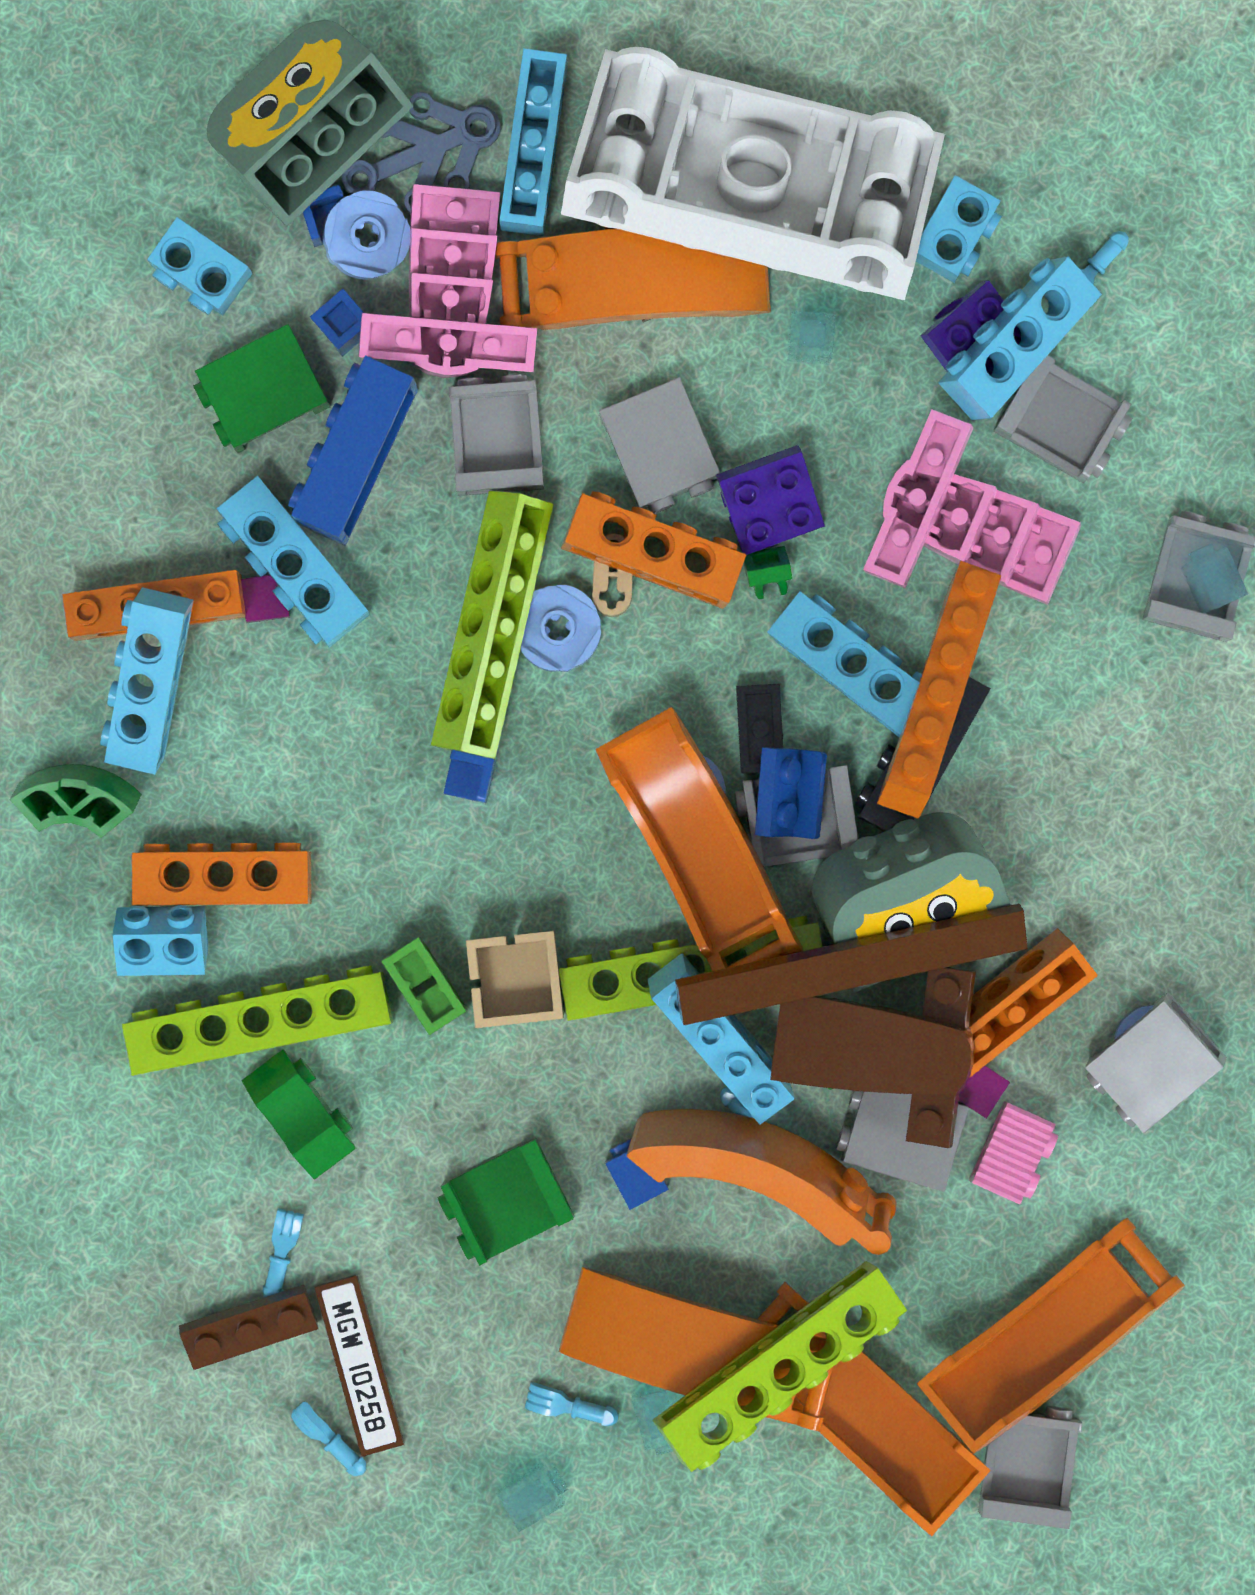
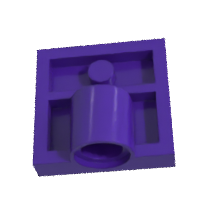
(960, 320)
(770, 500)

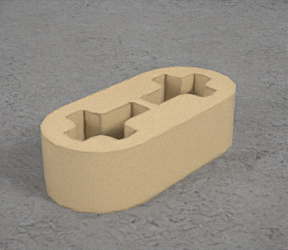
(600, 584)

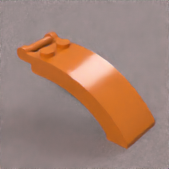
(625, 278)
(697, 841)
(768, 1162)
(1047, 1339)
(669, 1340)
(890, 1434)

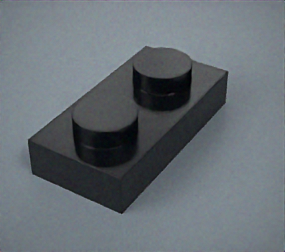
(758, 723)

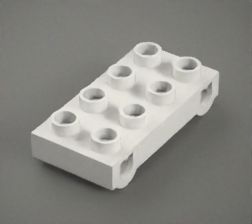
(753, 173)

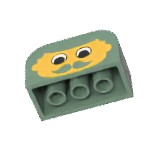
(305, 116)
(906, 879)

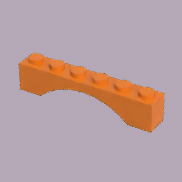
(939, 690)

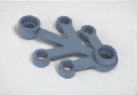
(430, 147)

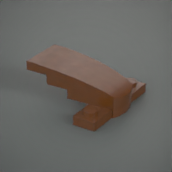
(886, 1050)

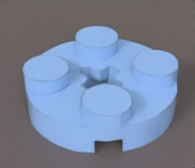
(387, 222)
(582, 623)

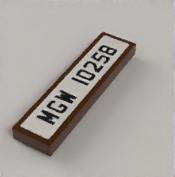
(359, 1365)

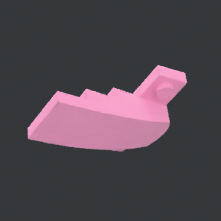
(450, 292)
(966, 520)

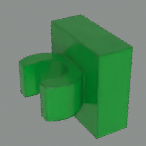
(768, 567)

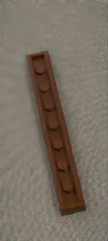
(851, 964)

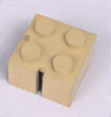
(516, 979)

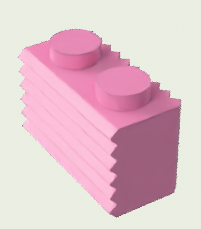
(1013, 1153)

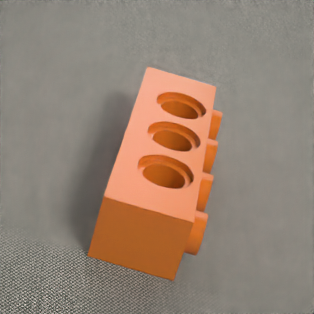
(587, 540)
(100, 611)
(153, 888)
(1025, 995)

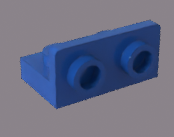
(790, 793)

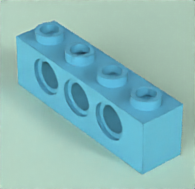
(533, 142)
(1068, 298)
(257, 504)
(168, 620)
(796, 633)
(724, 1047)

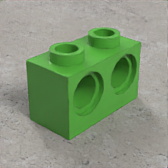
(424, 985)

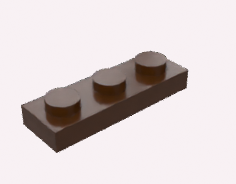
(248, 1327)

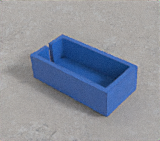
(354, 449)

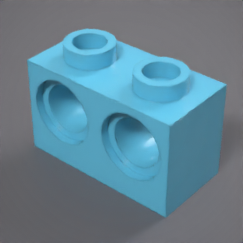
(948, 226)
(205, 260)
(160, 940)

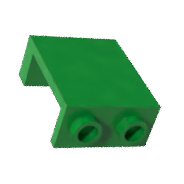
(259, 388)
(505, 1202)

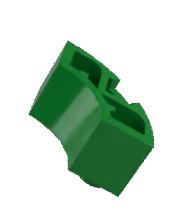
(75, 796)
(299, 1113)

